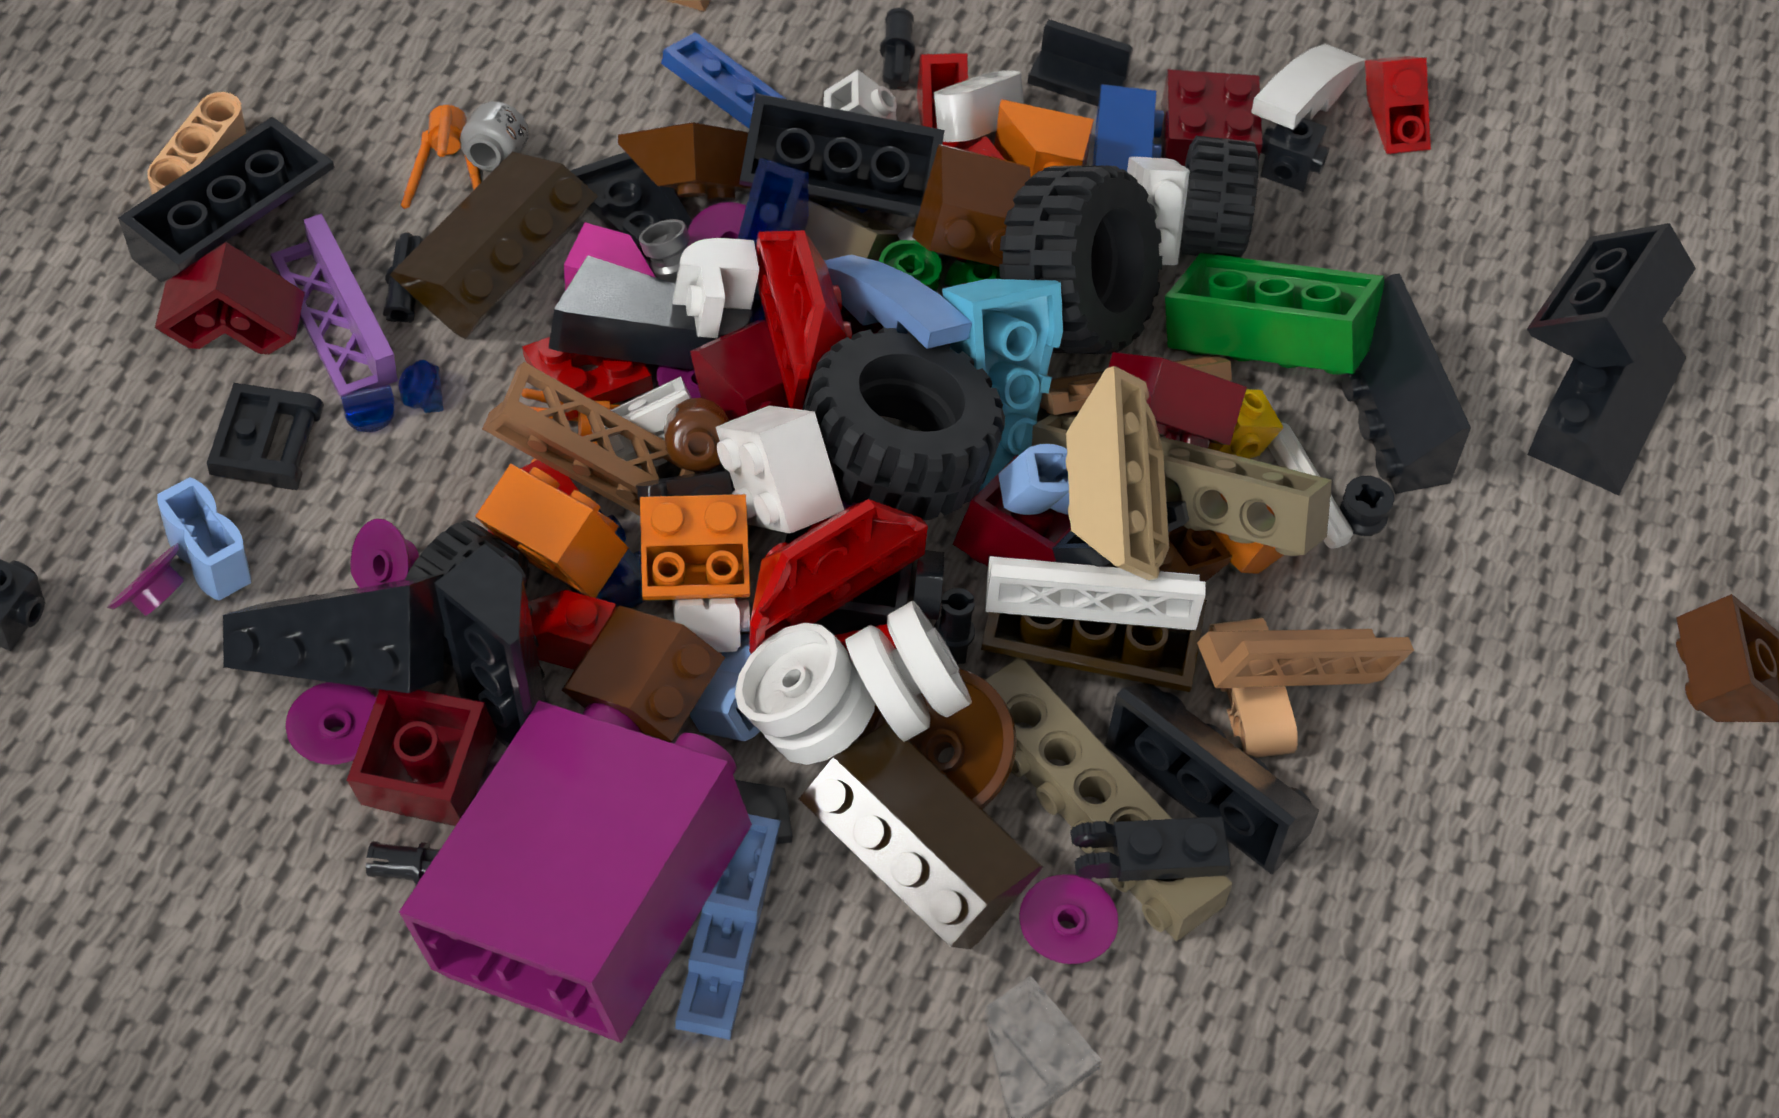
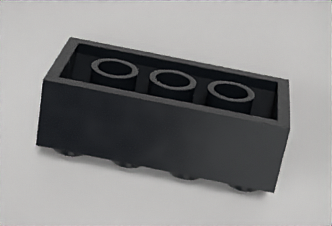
(846, 153)
(220, 198)
(1407, 398)
(1607, 414)
(492, 638)
(1209, 774)

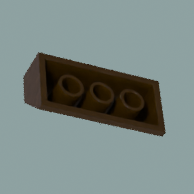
(493, 240)
(1112, 649)
(921, 835)

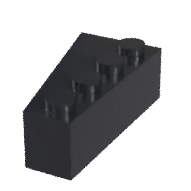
(355, 636)

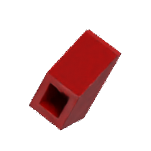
(1399, 102)

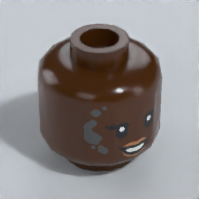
(693, 435)

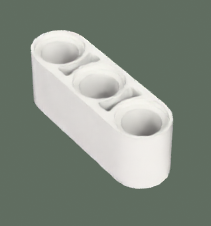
(972, 106)

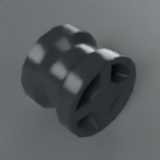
(1356, 507)

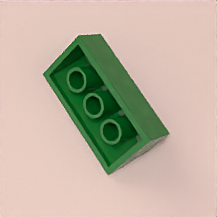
(1274, 313)

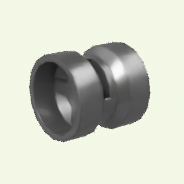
(664, 245)

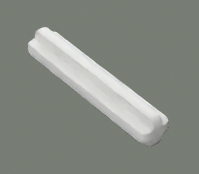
(1291, 455)

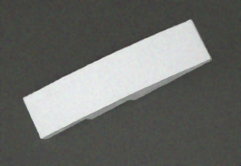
(1307, 85)

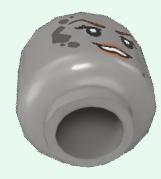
(493, 134)

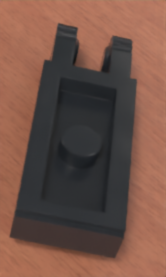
(1153, 849)

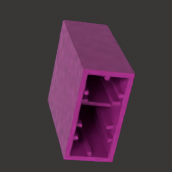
(580, 866)

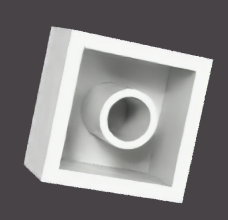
(780, 467)

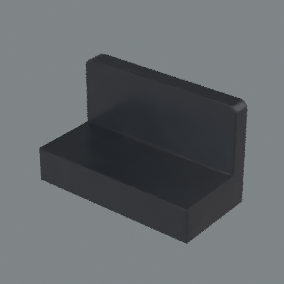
(1079, 62)

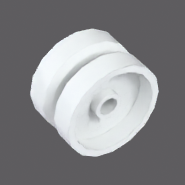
(901, 674)
(804, 694)

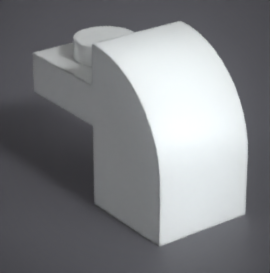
(715, 277)

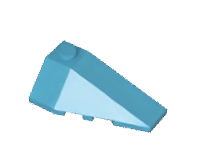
(1013, 342)

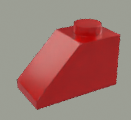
(567, 625)

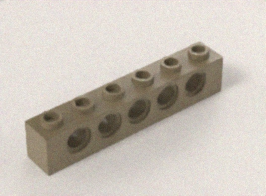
(1295, 497)
(1095, 773)

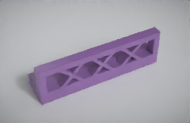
(351, 302)

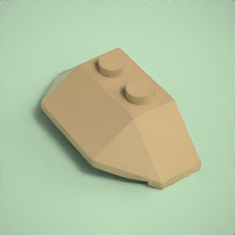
(1119, 476)

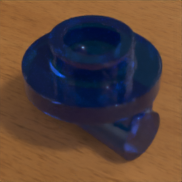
(421, 387)
(369, 408)

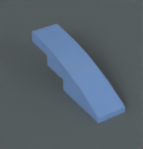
(896, 300)
(728, 936)

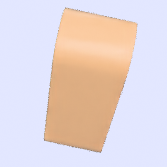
(206, 131)
(1260, 714)

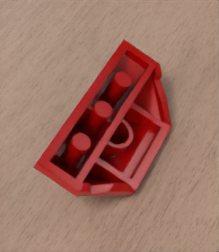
(798, 307)
(832, 565)

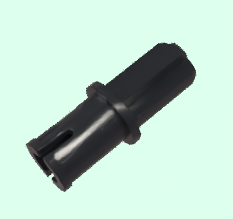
(897, 48)
(399, 302)
(956, 623)
(403, 863)

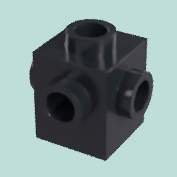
(1294, 154)
(19, 601)

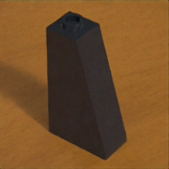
(630, 318)

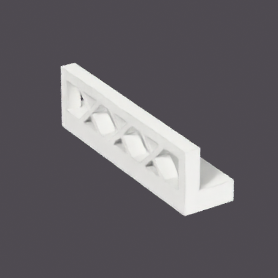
(1093, 593)

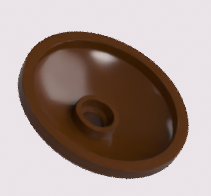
(981, 740)

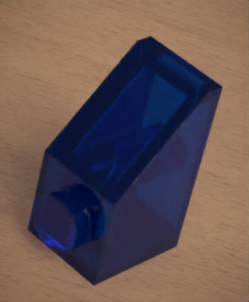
(776, 201)

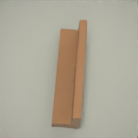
(569, 452)
(1300, 657)

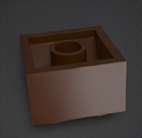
(690, 158)
(968, 204)
(1730, 662)
(645, 670)

